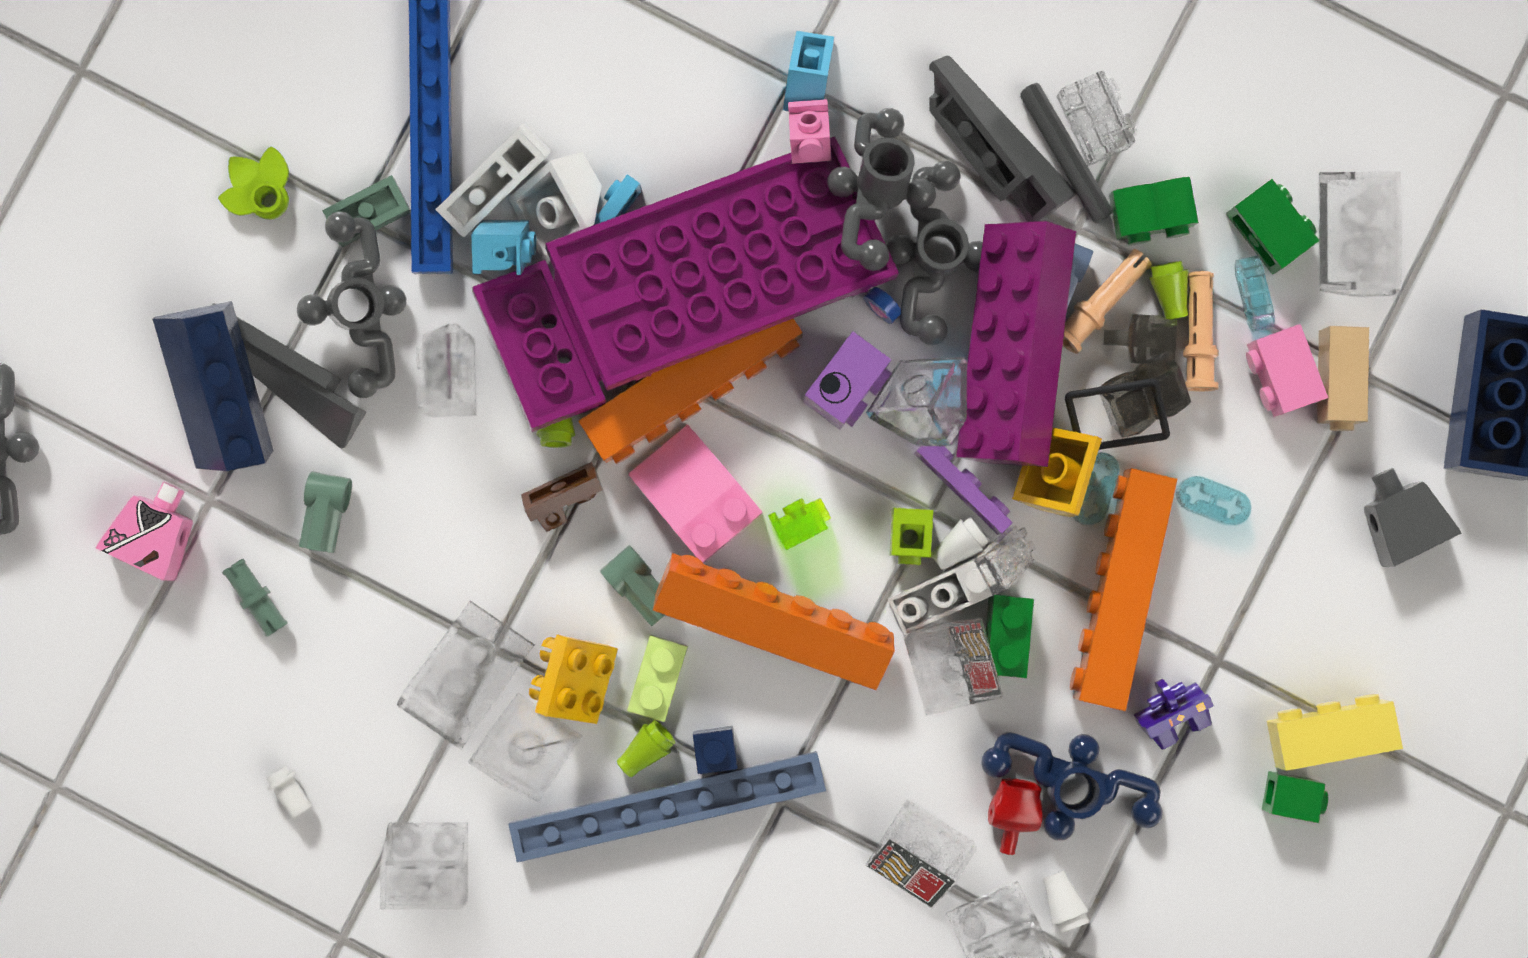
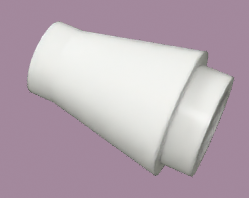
(960, 544)
(1064, 902)

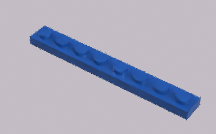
(430, 135)

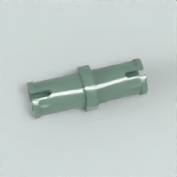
(254, 597)

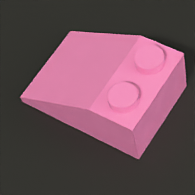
(695, 494)

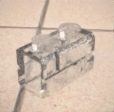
(1097, 117)

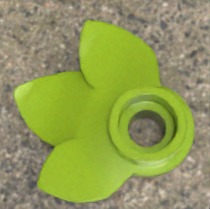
(254, 182)

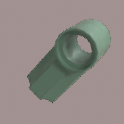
(326, 500)
(634, 580)

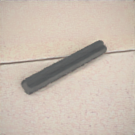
(1066, 152)

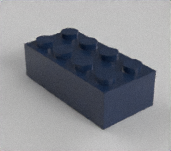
(1491, 398)

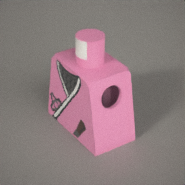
(150, 533)

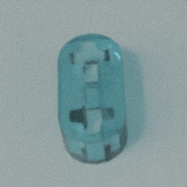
(1254, 293)
(1103, 492)
(1217, 492)

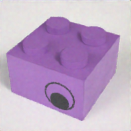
(847, 380)

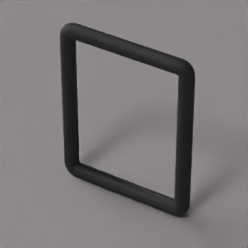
(1116, 388)

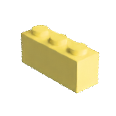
(1334, 732)

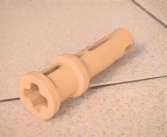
(1090, 313)
(1201, 351)

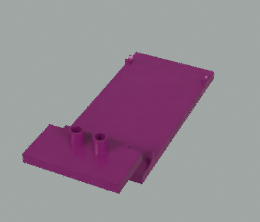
(673, 283)

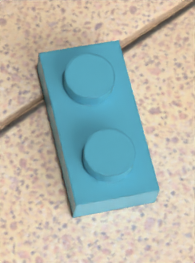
(619, 199)

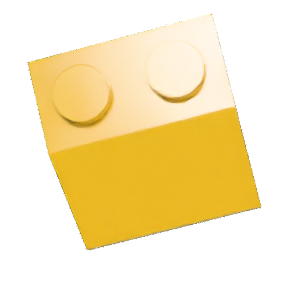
(1064, 482)

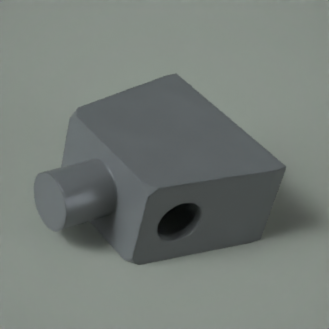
(1406, 519)

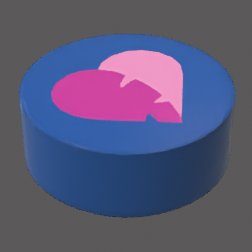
(882, 305)

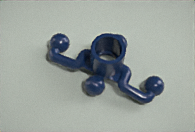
(1052, 772)

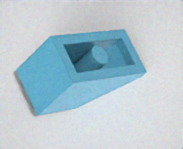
(808, 68)

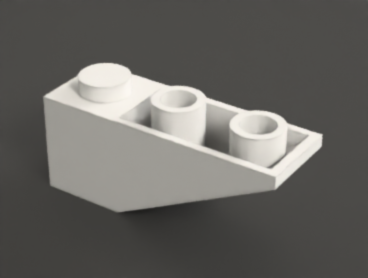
(940, 596)

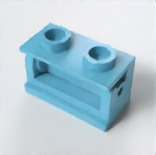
(501, 245)

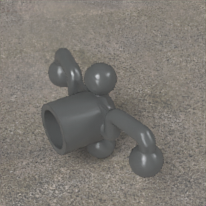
(880, 184)
(930, 275)
(387, 300)
(20, 447)

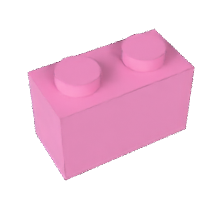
(1285, 371)

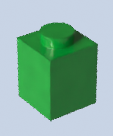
(1294, 797)

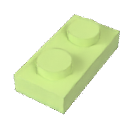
(657, 678)

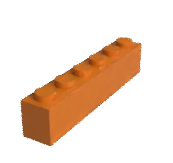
(680, 389)
(1124, 588)
(774, 621)

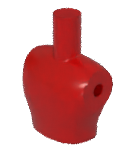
(1015, 810)

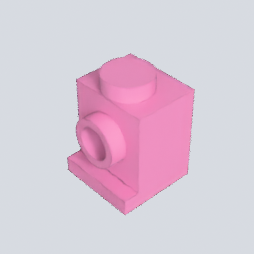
(809, 131)

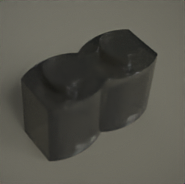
(1135, 409)

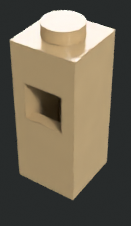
(1344, 373)

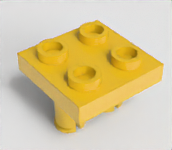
(573, 679)

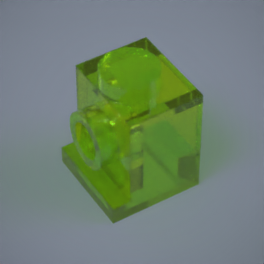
(800, 522)

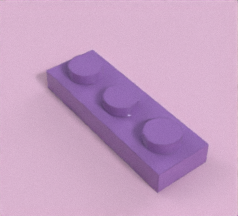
(965, 486)

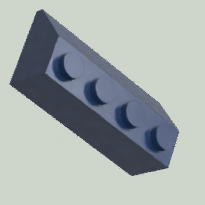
(214, 387)

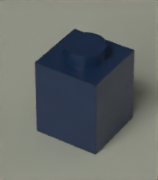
(715, 750)

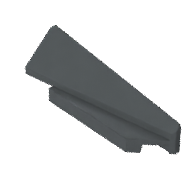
(995, 144)
(301, 385)

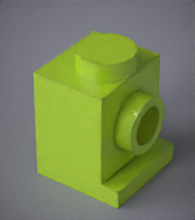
(921, 523)

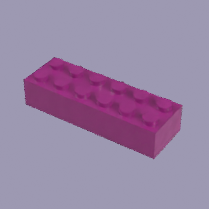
(1016, 343)

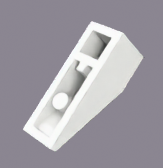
(493, 180)

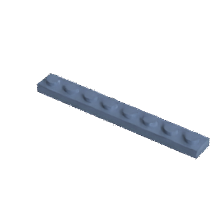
(666, 806)

